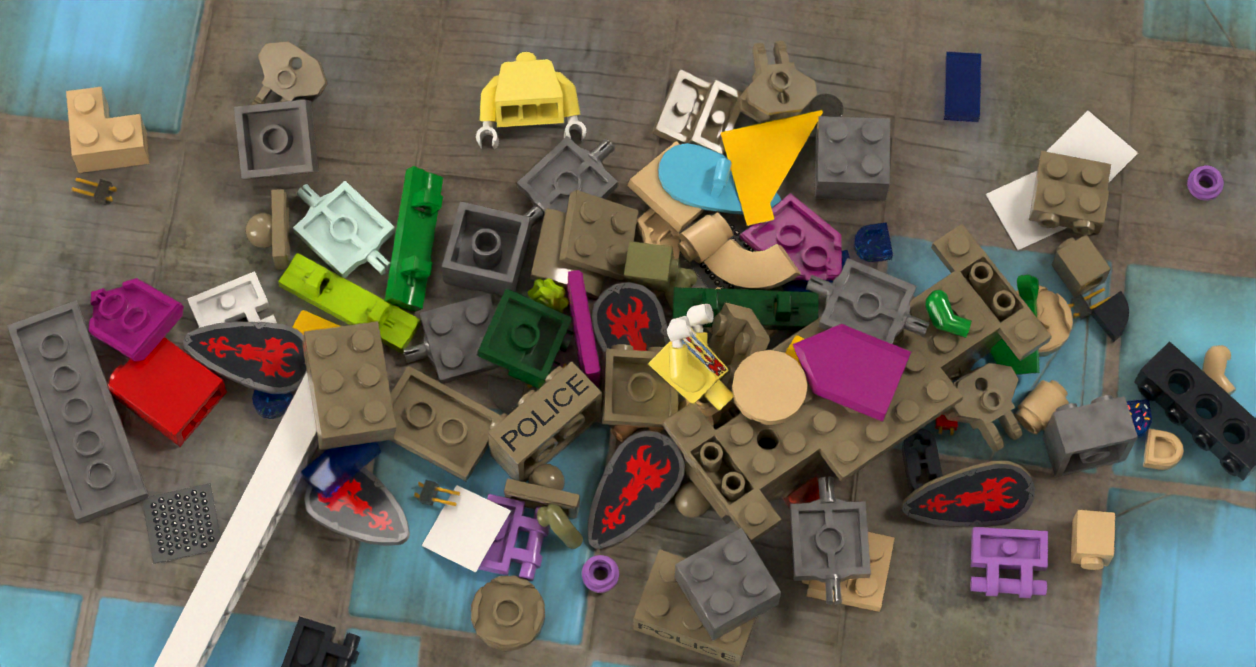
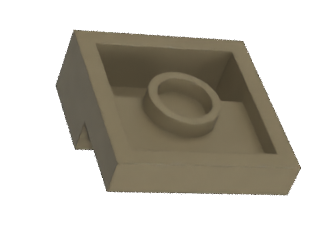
(1070, 193)
(735, 338)
(634, 390)

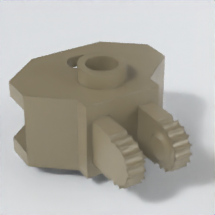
(281, 77)
(776, 88)
(987, 397)

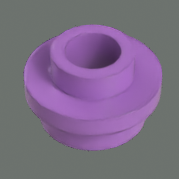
(1207, 174)
(596, 563)

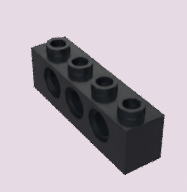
(1201, 392)

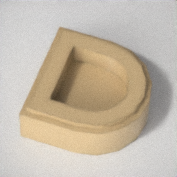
(1162, 450)

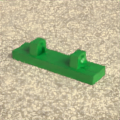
(414, 239)

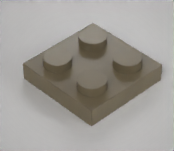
(597, 234)

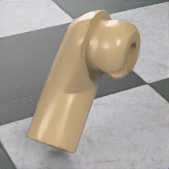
(1215, 365)

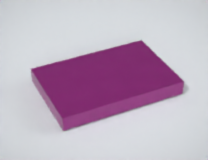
(582, 327)

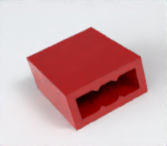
(168, 390)

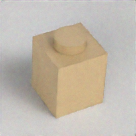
(1093, 539)

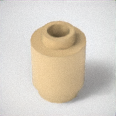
(704, 237)
(1040, 404)

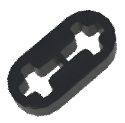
(930, 459)

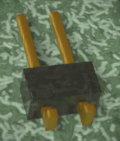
(102, 192)
(1082, 308)
(429, 493)

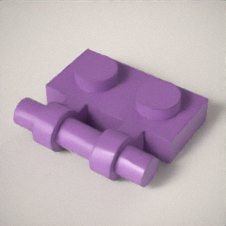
(503, 547)
(1009, 550)

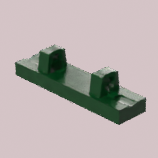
(793, 309)

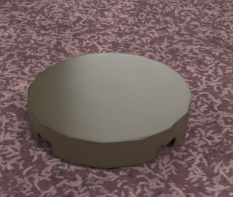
(508, 613)

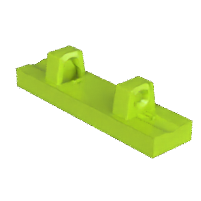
(348, 301)

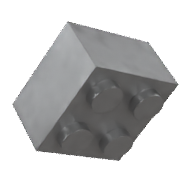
(276, 139)
(852, 158)
(486, 249)
(1089, 435)
(727, 584)

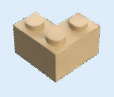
(101, 140)

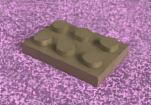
(440, 423)

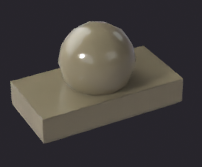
(273, 230)
(543, 488)
(695, 499)

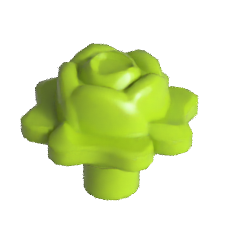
(549, 294)

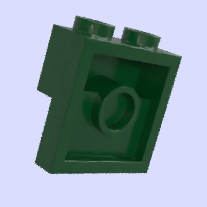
(525, 338)

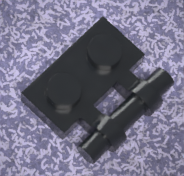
(314, 642)

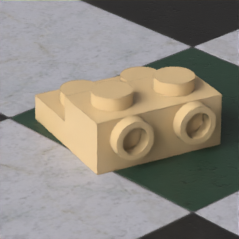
(863, 592)

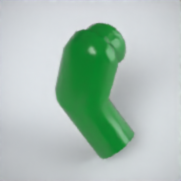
(942, 316)

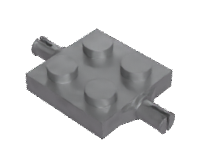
(564, 171)
(868, 302)
(454, 337)
(830, 540)

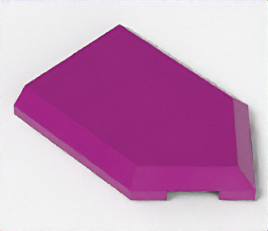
(803, 235)
(133, 317)
(853, 368)

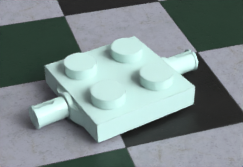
(344, 229)

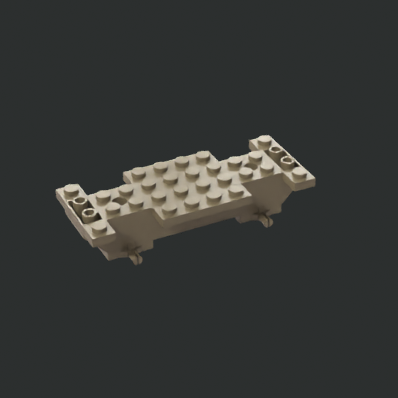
(748, 477)

